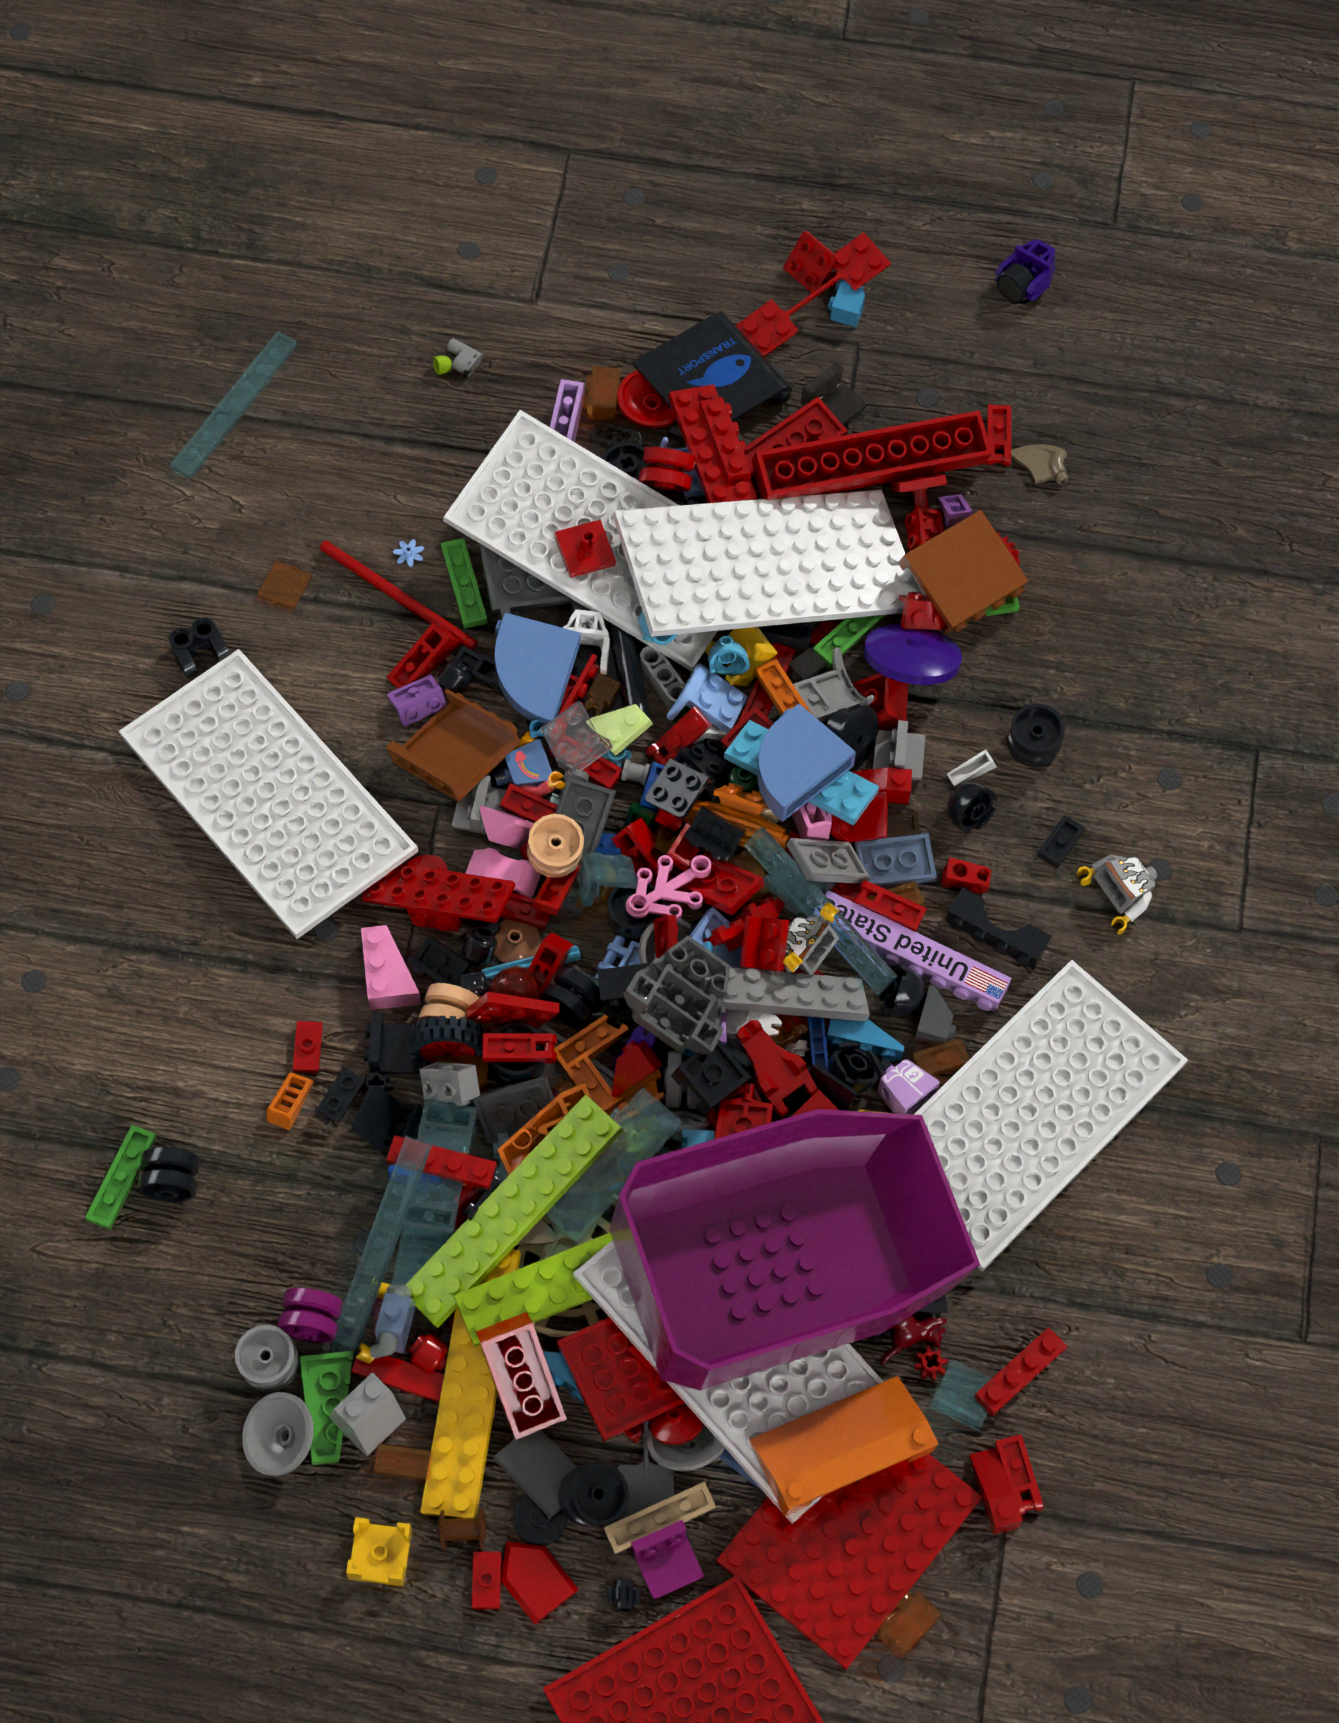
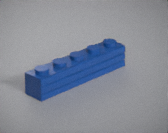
(818, 1042)

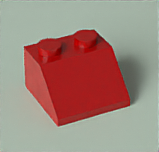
(888, 701)

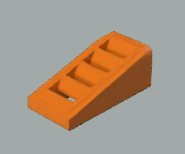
(283, 1115)

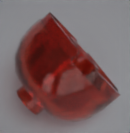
(515, 982)

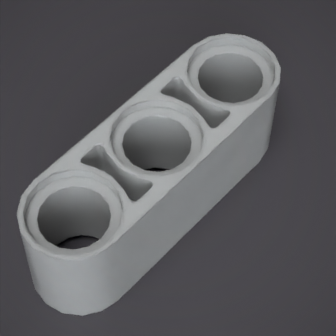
(661, 669)

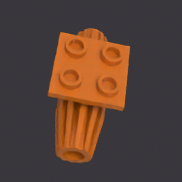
(742, 810)

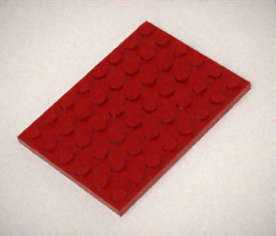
(851, 1552)
(690, 1667)

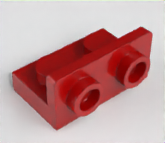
(923, 525)

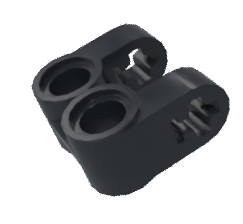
(196, 641)

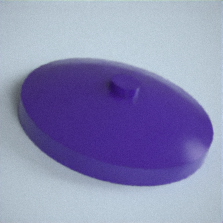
(912, 655)

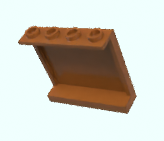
(965, 571)
(456, 746)

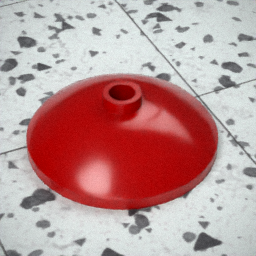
(634, 400)

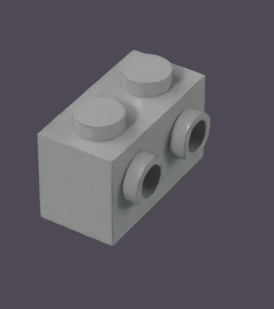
(450, 1082)

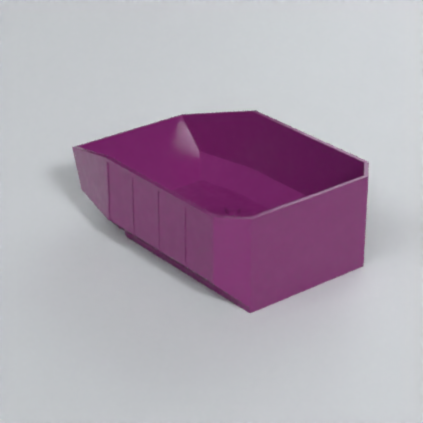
(787, 1241)

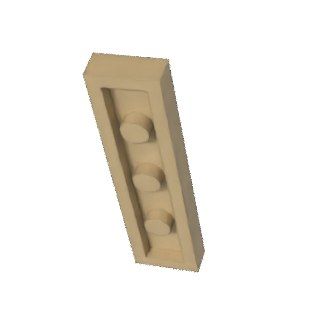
(679, 1507)

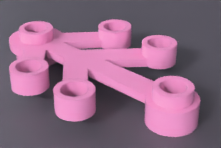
(666, 890)

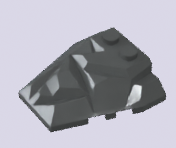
(681, 997)

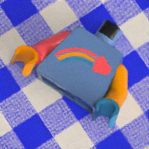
(529, 766)

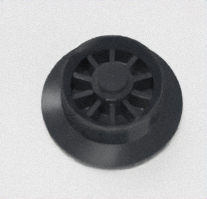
(857, 730)

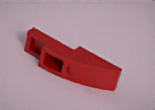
(734, 934)

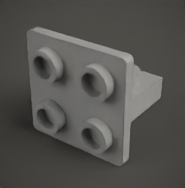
(900, 750)
(467, 811)

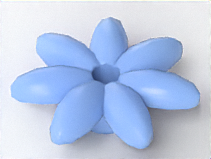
(408, 552)

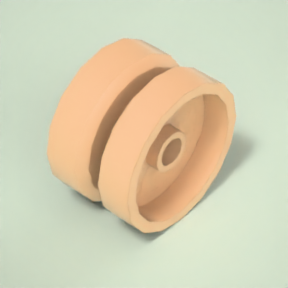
(567, 849)
(446, 1001)

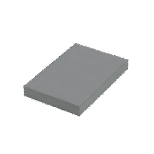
(827, 861)

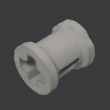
(635, 772)

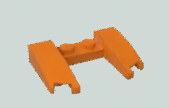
(575, 1059)

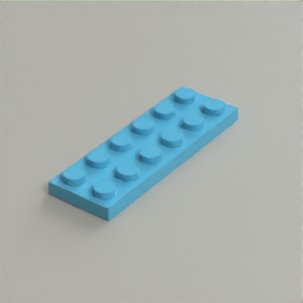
(843, 798)

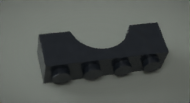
(1023, 945)

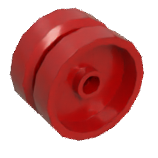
(667, 469)

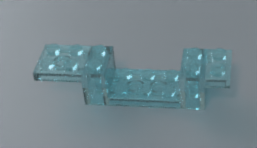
(436, 1199)

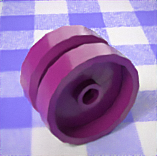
(310, 1315)

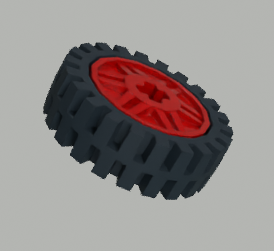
(445, 1037)

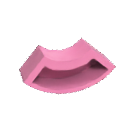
(492, 864)

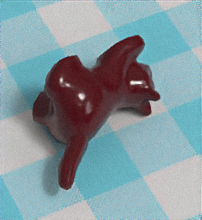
(913, 1331)

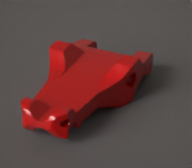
(774, 1068)

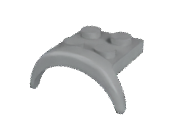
(831, 691)

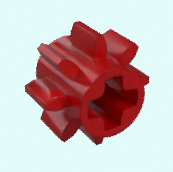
(927, 1358)

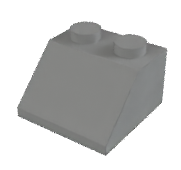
(368, 1414)

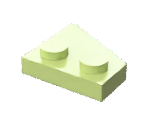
(621, 726)

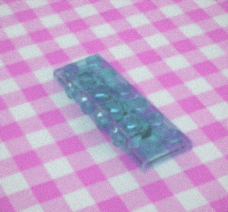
(646, 1129)

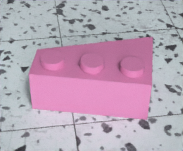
(812, 822)
(386, 973)

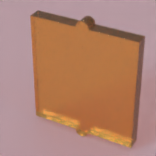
(284, 585)

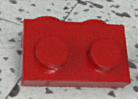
(920, 613)

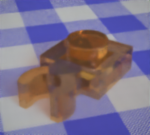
(601, 692)

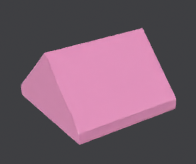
(505, 827)

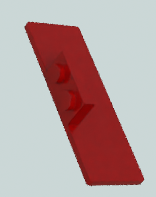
(440, 896)

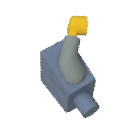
(392, 1323)

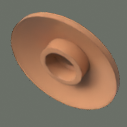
(510, 950)

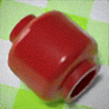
(429, 1353)

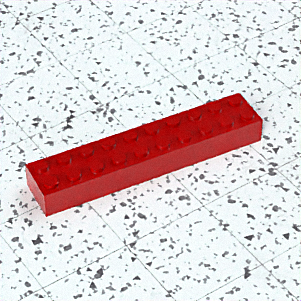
(872, 457)

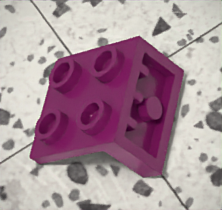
(666, 1560)

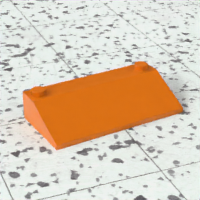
(842, 1444)

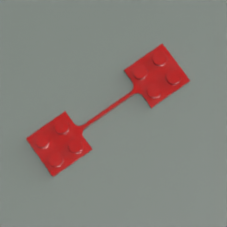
(856, 264)

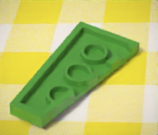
(324, 1386)

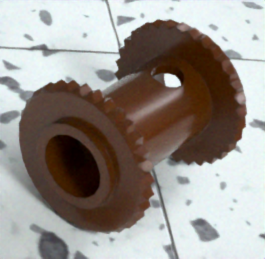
(461, 1529)

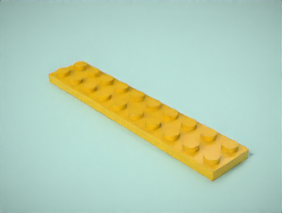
(463, 1421)

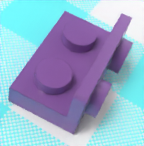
(417, 700)

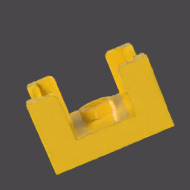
(758, 651)
(379, 1553)

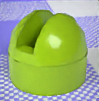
(442, 364)

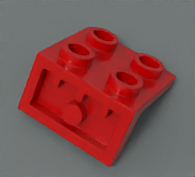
(869, 826)

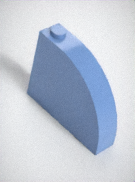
(534, 665)
(799, 761)

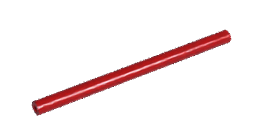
(395, 593)

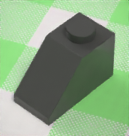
(935, 1020)

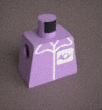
(905, 1086)

